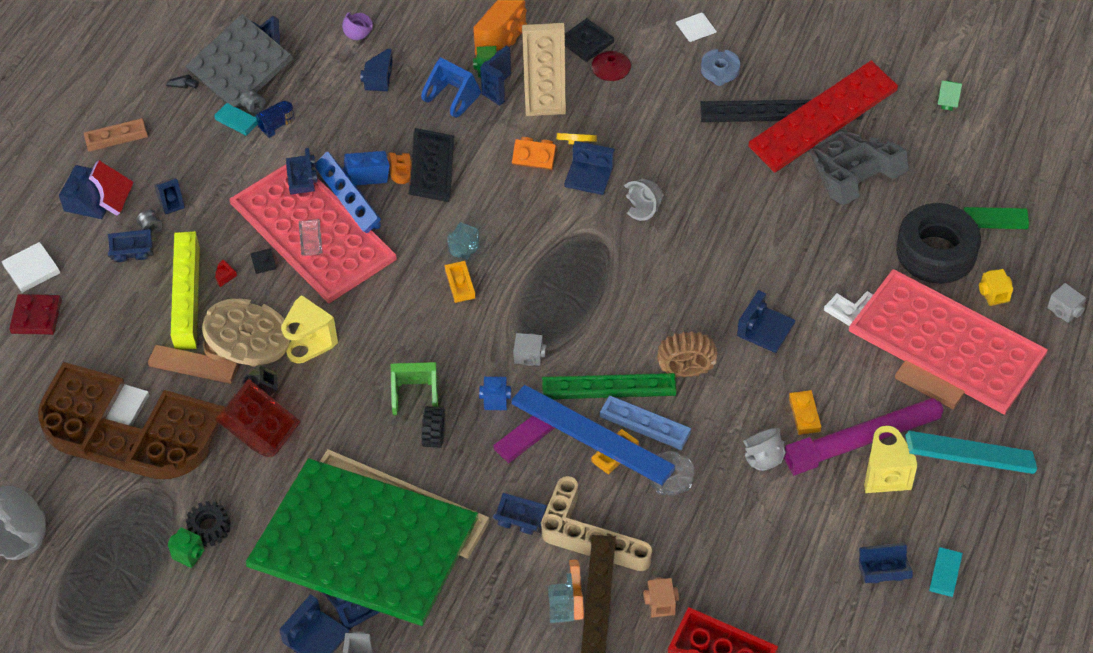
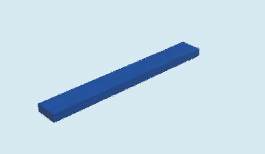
(593, 435)

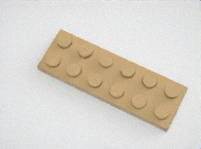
(544, 69)

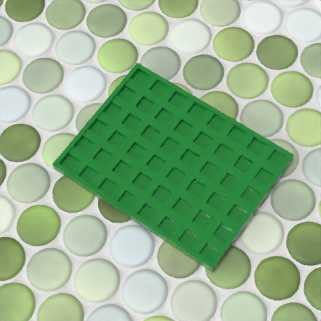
(363, 541)

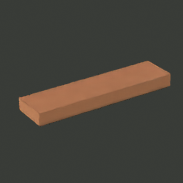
(193, 364)

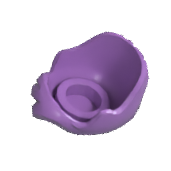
(357, 25)

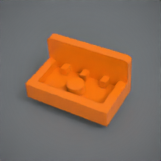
(534, 153)

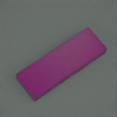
(522, 438)

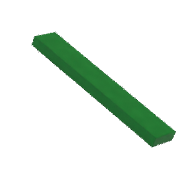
(614, 385)

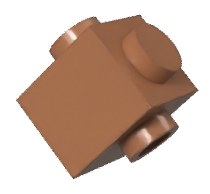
(661, 597)

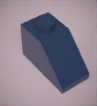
(378, 72)
(169, 195)

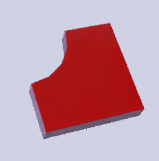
(111, 186)

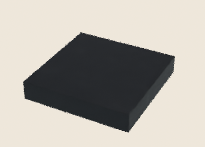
(587, 40)

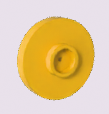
(576, 137)

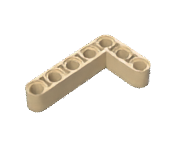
(582, 543)

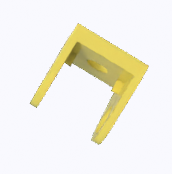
(315, 330)
(890, 465)

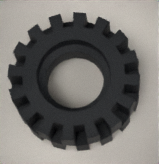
(433, 427)
(209, 512)

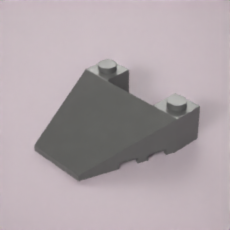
(849, 159)

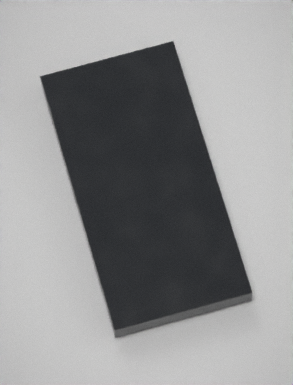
(431, 165)

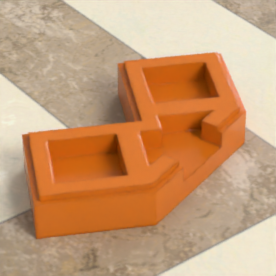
(577, 592)

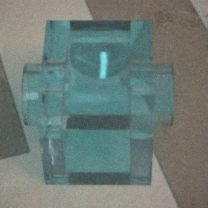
(463, 241)

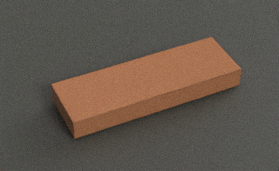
(115, 134)
(929, 384)

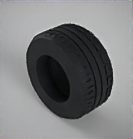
(935, 264)

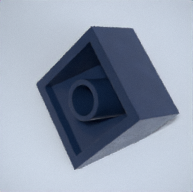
(81, 194)

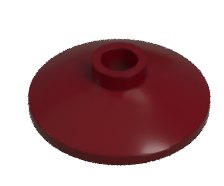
(611, 66)

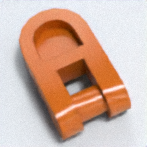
(399, 167)

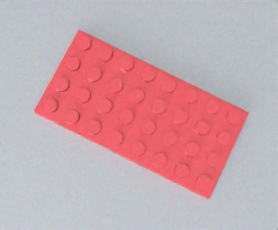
(347, 253)
(948, 341)

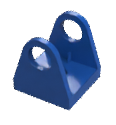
(448, 73)

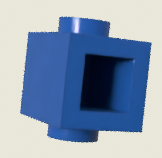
(495, 393)

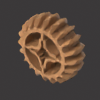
(687, 354)

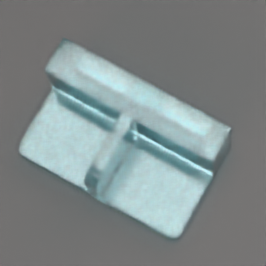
(561, 601)

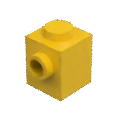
(996, 287)

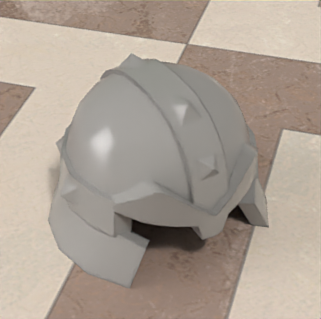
(645, 197)
(765, 449)

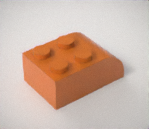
(500, 24)

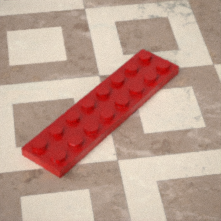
(822, 116)

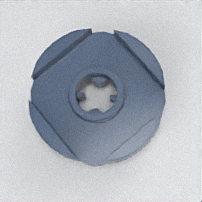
(716, 74)

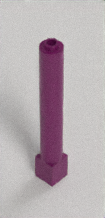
(808, 453)

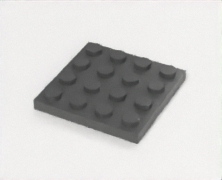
(238, 61)

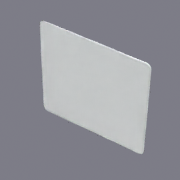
(696, 27)

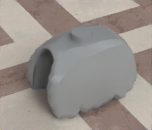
(20, 523)

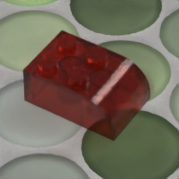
(257, 420)

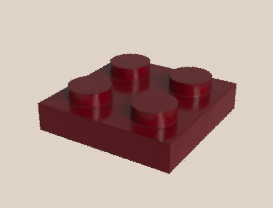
(35, 314)

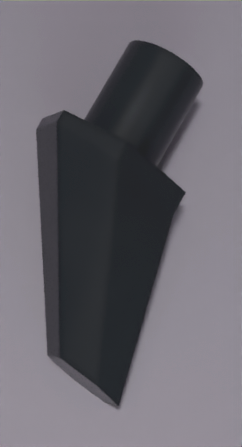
(182, 82)

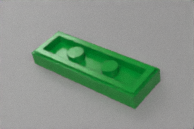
(999, 217)

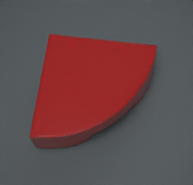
(224, 273)

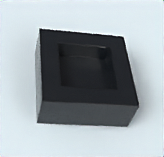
(263, 261)

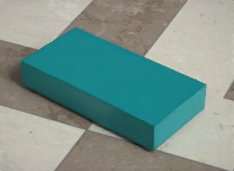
(236, 119)
(945, 572)

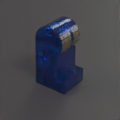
(275, 117)

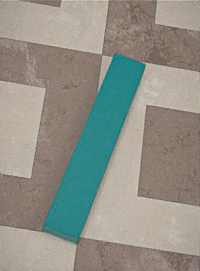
(971, 452)

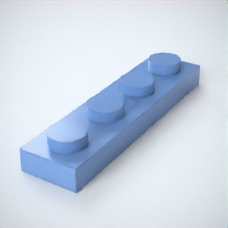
(645, 422)

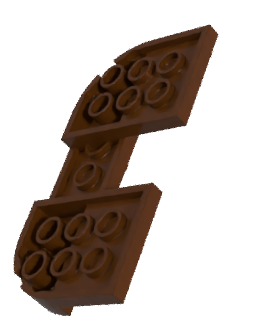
(167, 446)

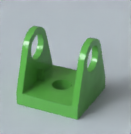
(413, 374)

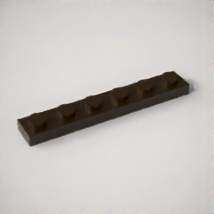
(598, 594)

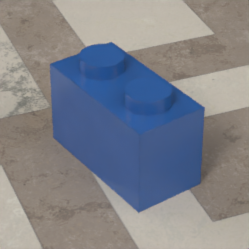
(367, 167)

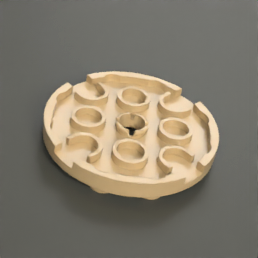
(224, 332)

